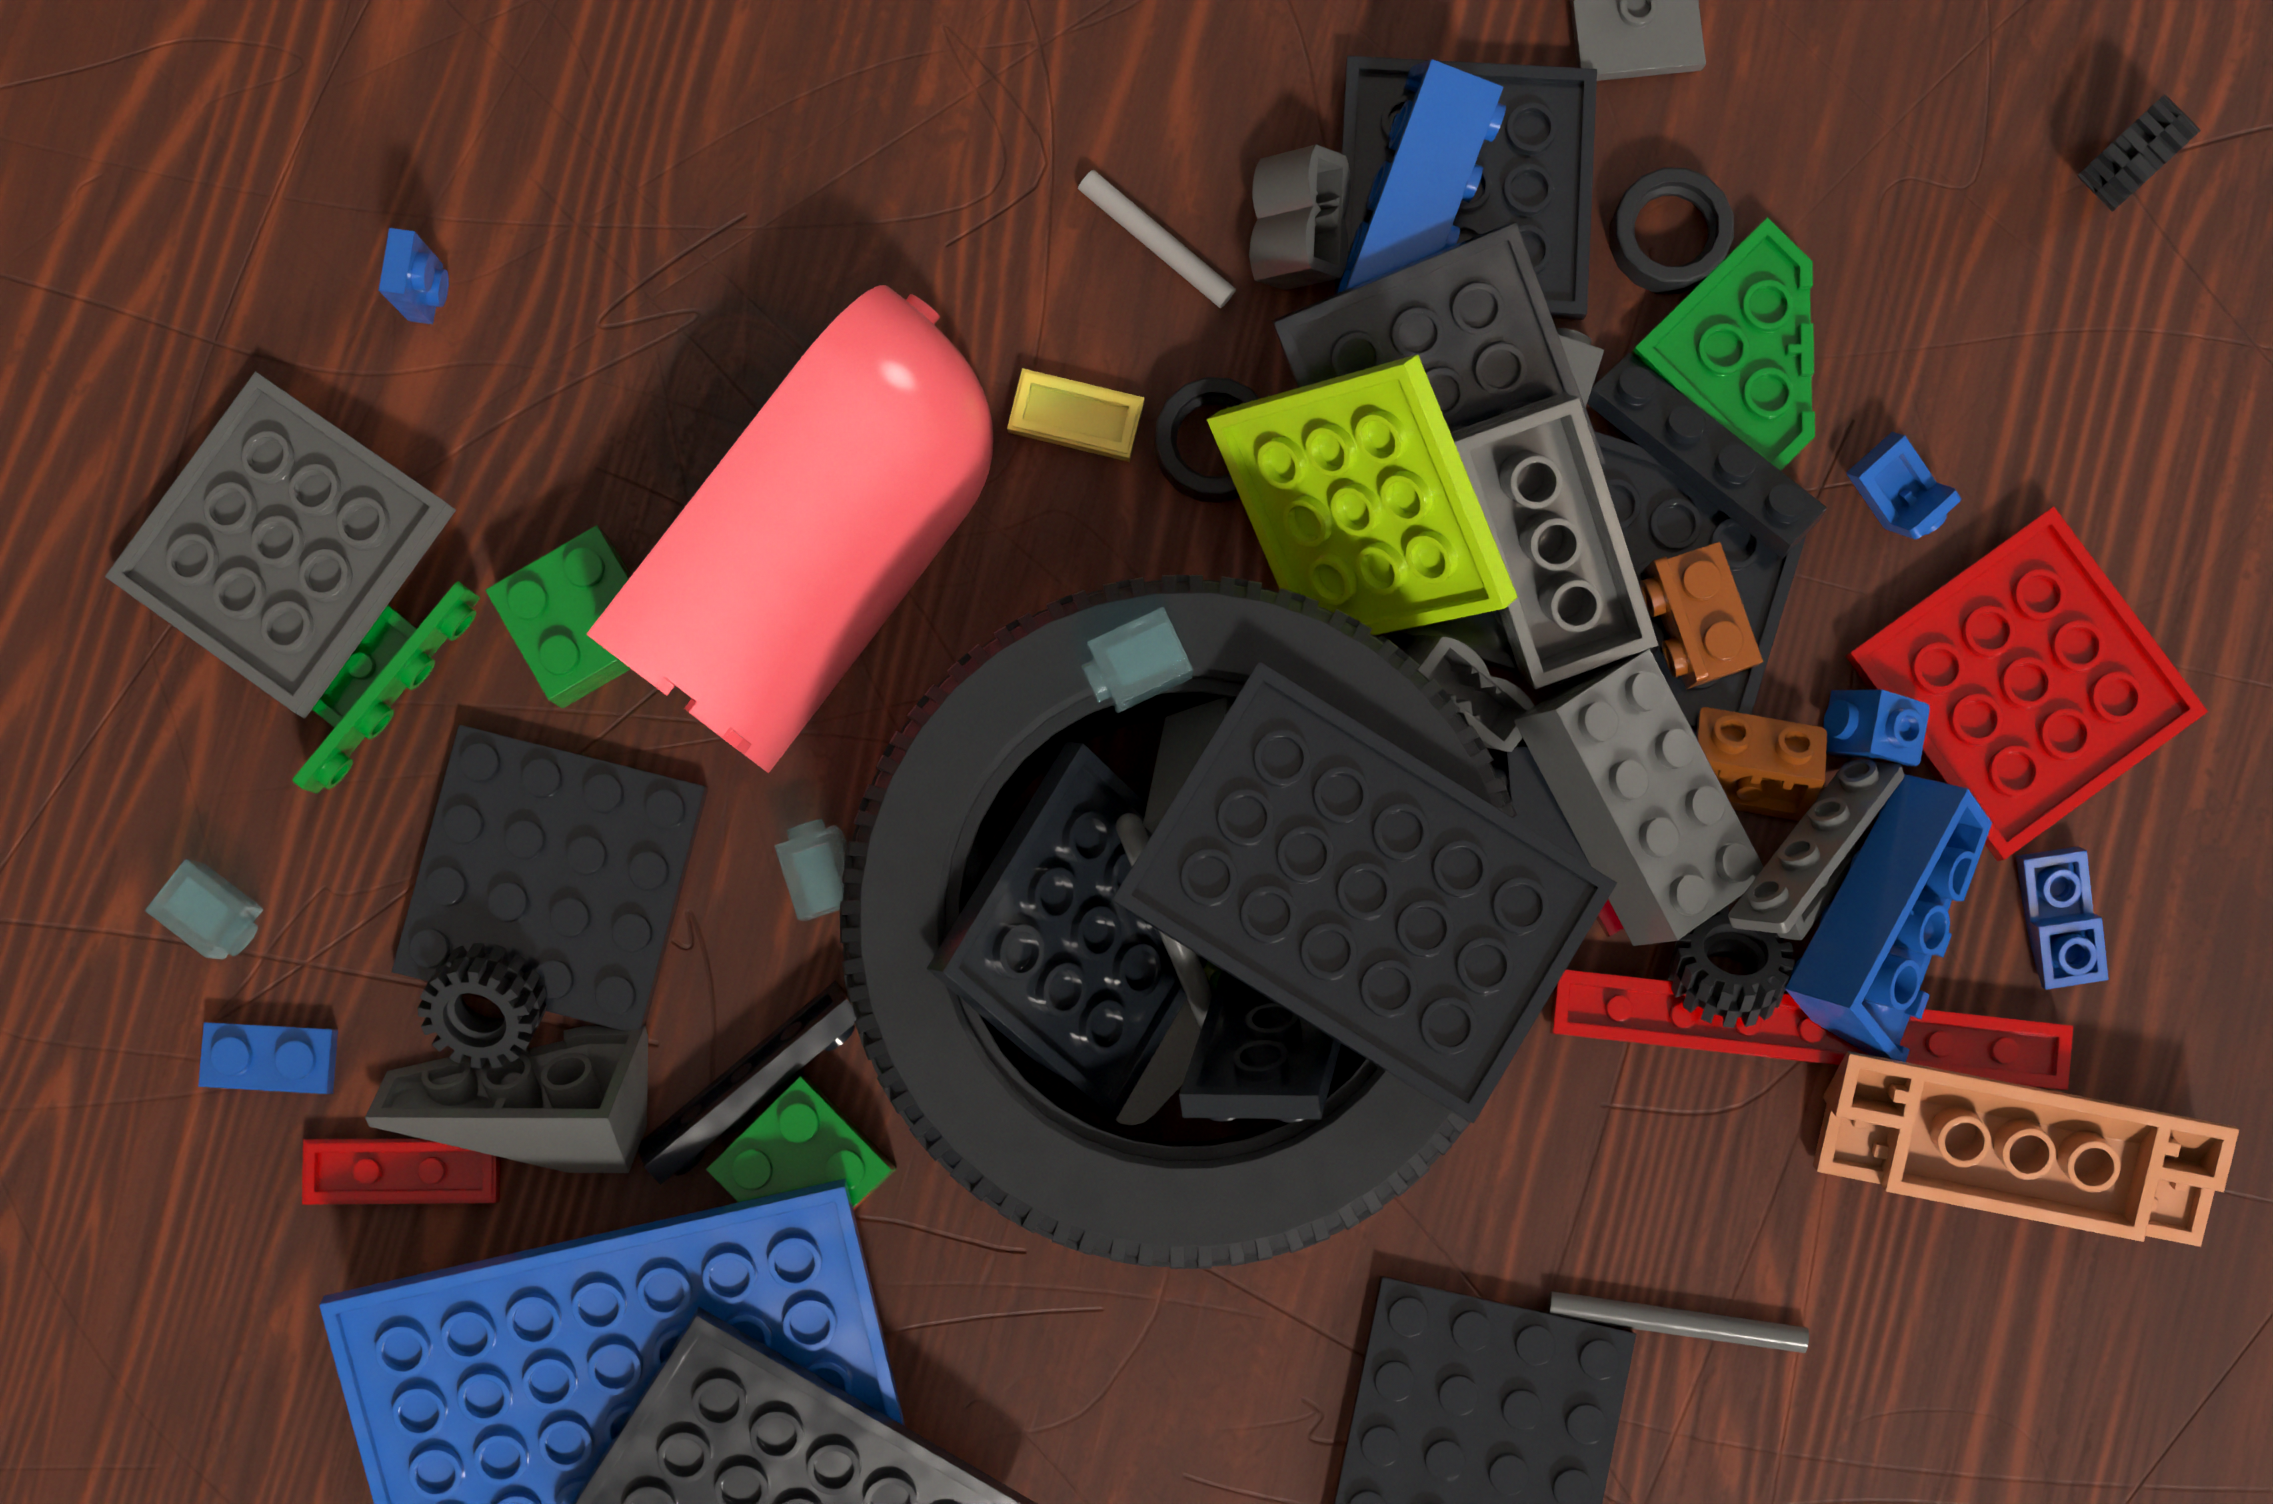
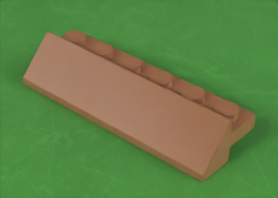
(2023, 1150)

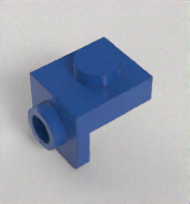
(1902, 488)
(1875, 726)

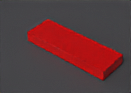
(396, 1172)

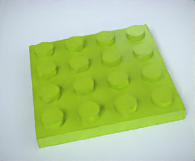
(1365, 499)

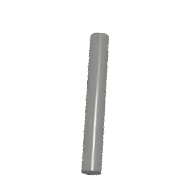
(1156, 238)

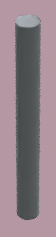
(1679, 1322)

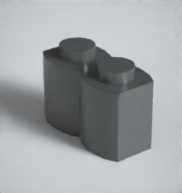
(1300, 218)
(1484, 700)

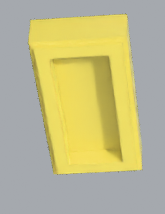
(1075, 415)

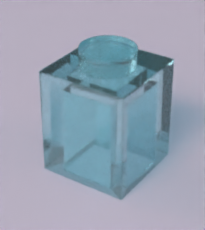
(1136, 661)
(813, 868)
(206, 911)

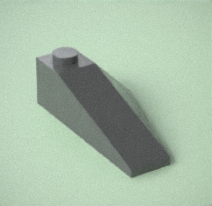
(554, 1107)

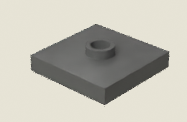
(1637, 37)

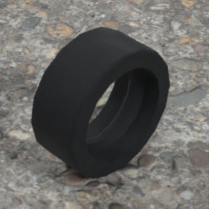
(1693, 188)
(1186, 399)

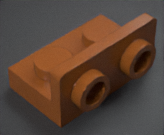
(1700, 616)
(1764, 761)

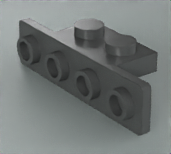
(1817, 852)

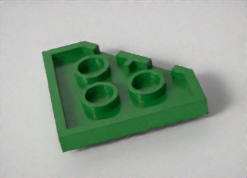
(1746, 345)

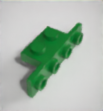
(374, 676)

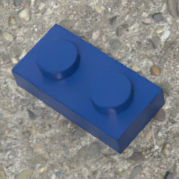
(413, 277)
(268, 1058)

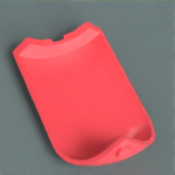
(809, 527)

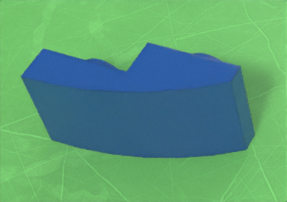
(2060, 918)

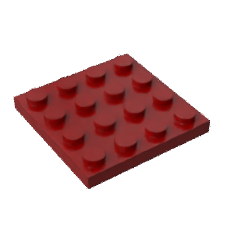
(2030, 681)

